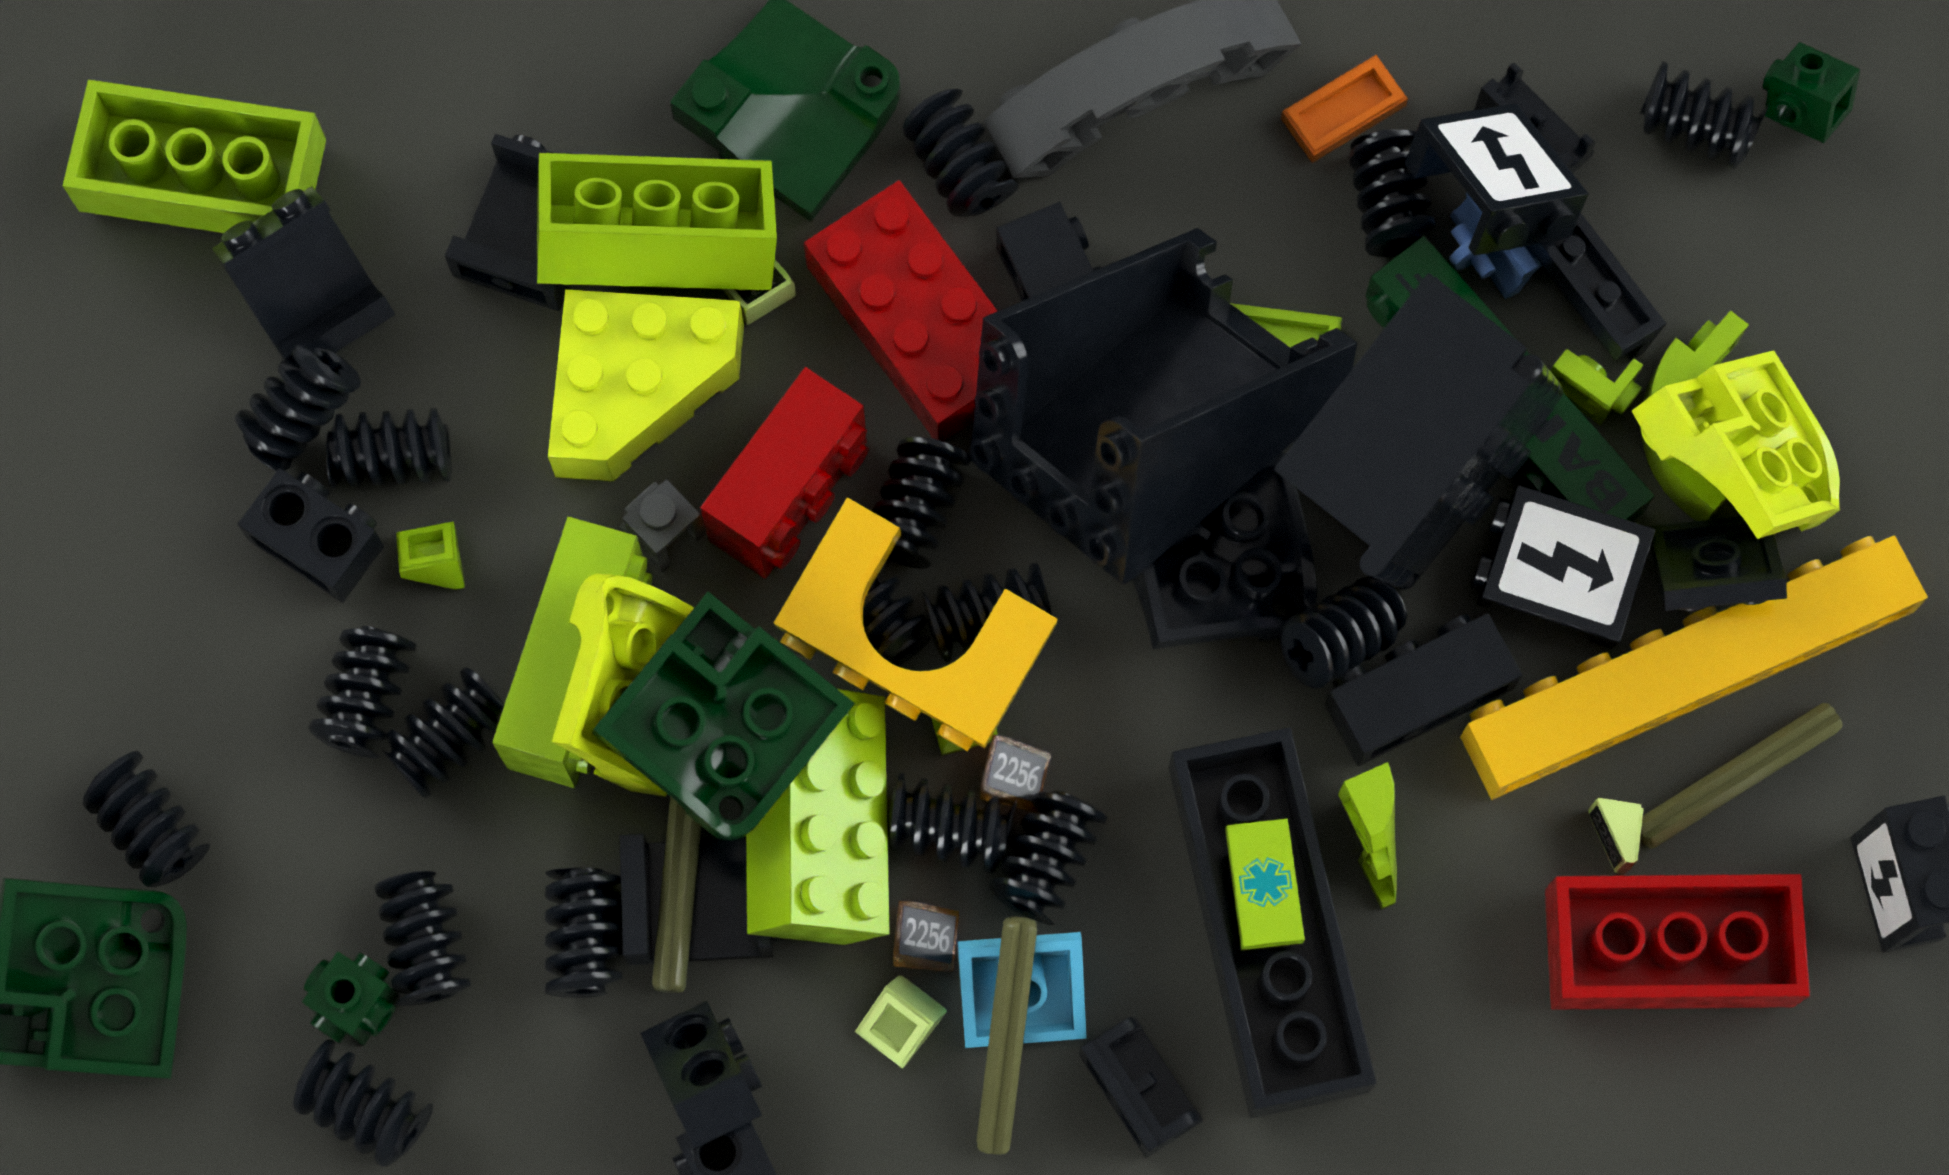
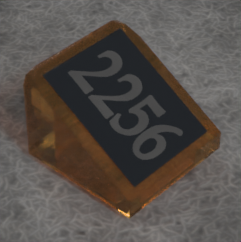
(1014, 772)
(925, 937)

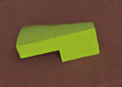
(1371, 809)

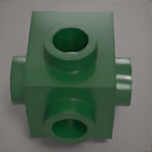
(1810, 91)
(367, 1010)

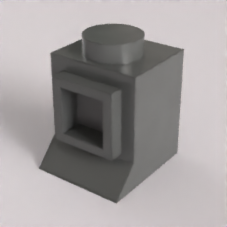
(660, 518)

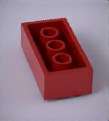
(906, 304)
(1676, 941)

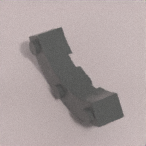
(1135, 73)

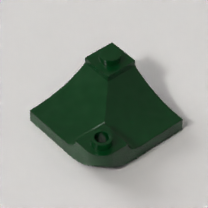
(791, 98)
(722, 718)
(87, 980)

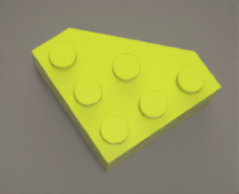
(635, 374)

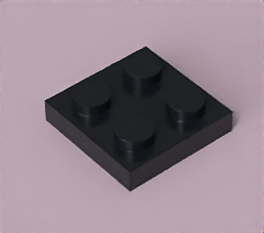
(1716, 564)

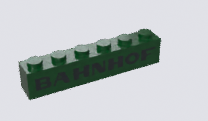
(1566, 452)

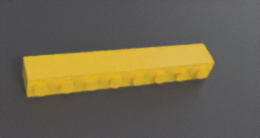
(1691, 666)

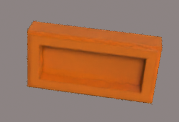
(1344, 108)

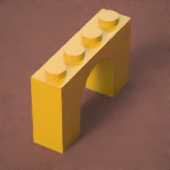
(827, 618)

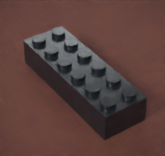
(1286, 1004)

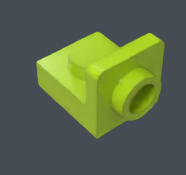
(1589, 388)

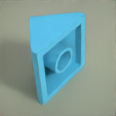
(1055, 993)

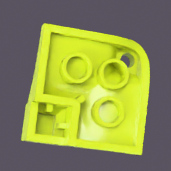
(1750, 439)
(620, 632)

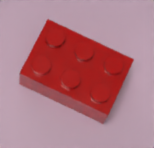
(786, 474)

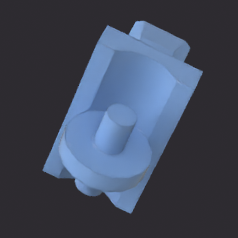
(1506, 268)

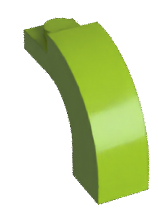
(1681, 363)

